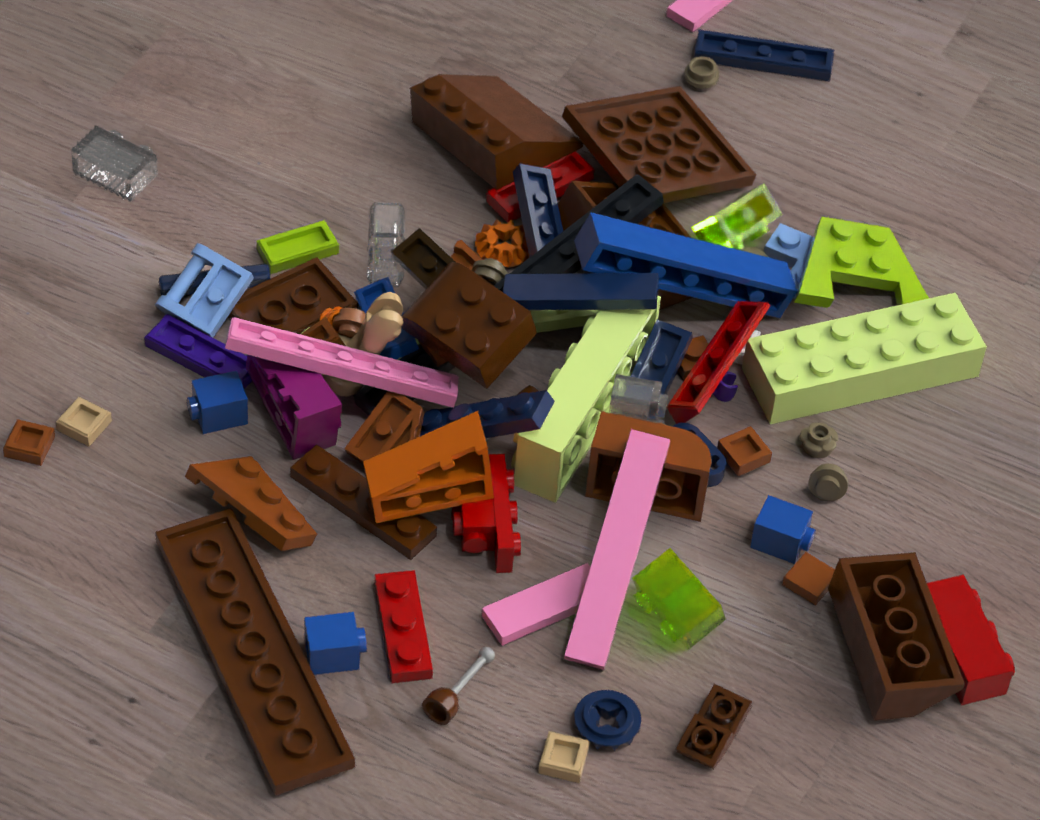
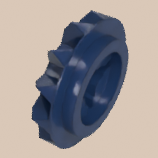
(608, 705)

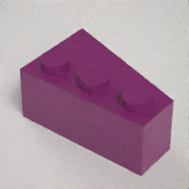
(298, 403)

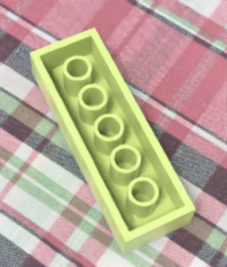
(863, 358)
(580, 390)

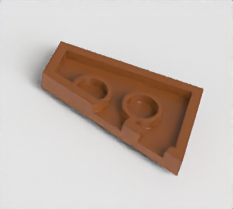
(253, 492)

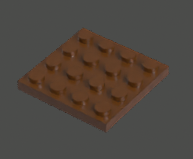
(662, 140)

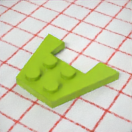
(859, 257)

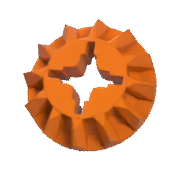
(508, 254)

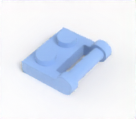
(213, 297)

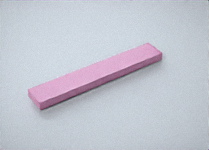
(342, 362)
(617, 550)

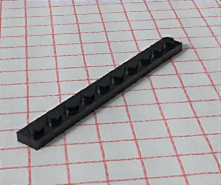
(628, 203)

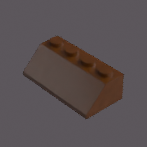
(894, 634)

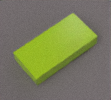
(297, 246)

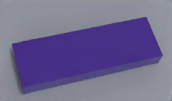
(195, 349)

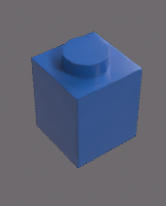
(218, 402)
(782, 529)
(333, 643)

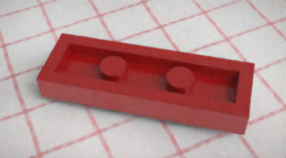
(563, 171)
(506, 541)
(403, 626)

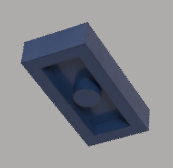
(663, 354)

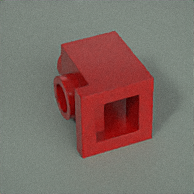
(475, 525)

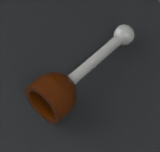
(442, 703)

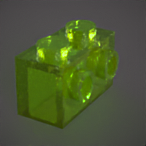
(739, 219)
(678, 599)

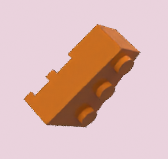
(431, 472)

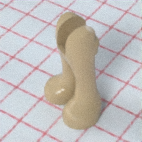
(379, 327)

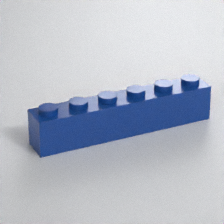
(685, 264)

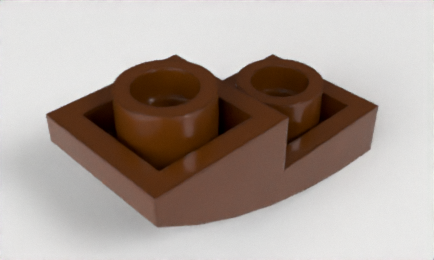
(714, 727)

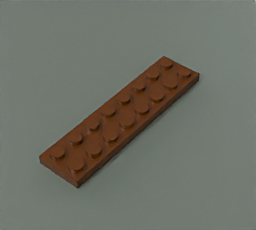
(255, 652)

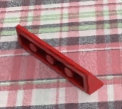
(716, 360)

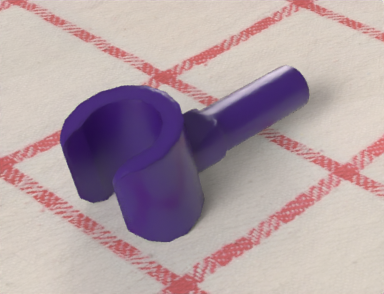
(726, 390)

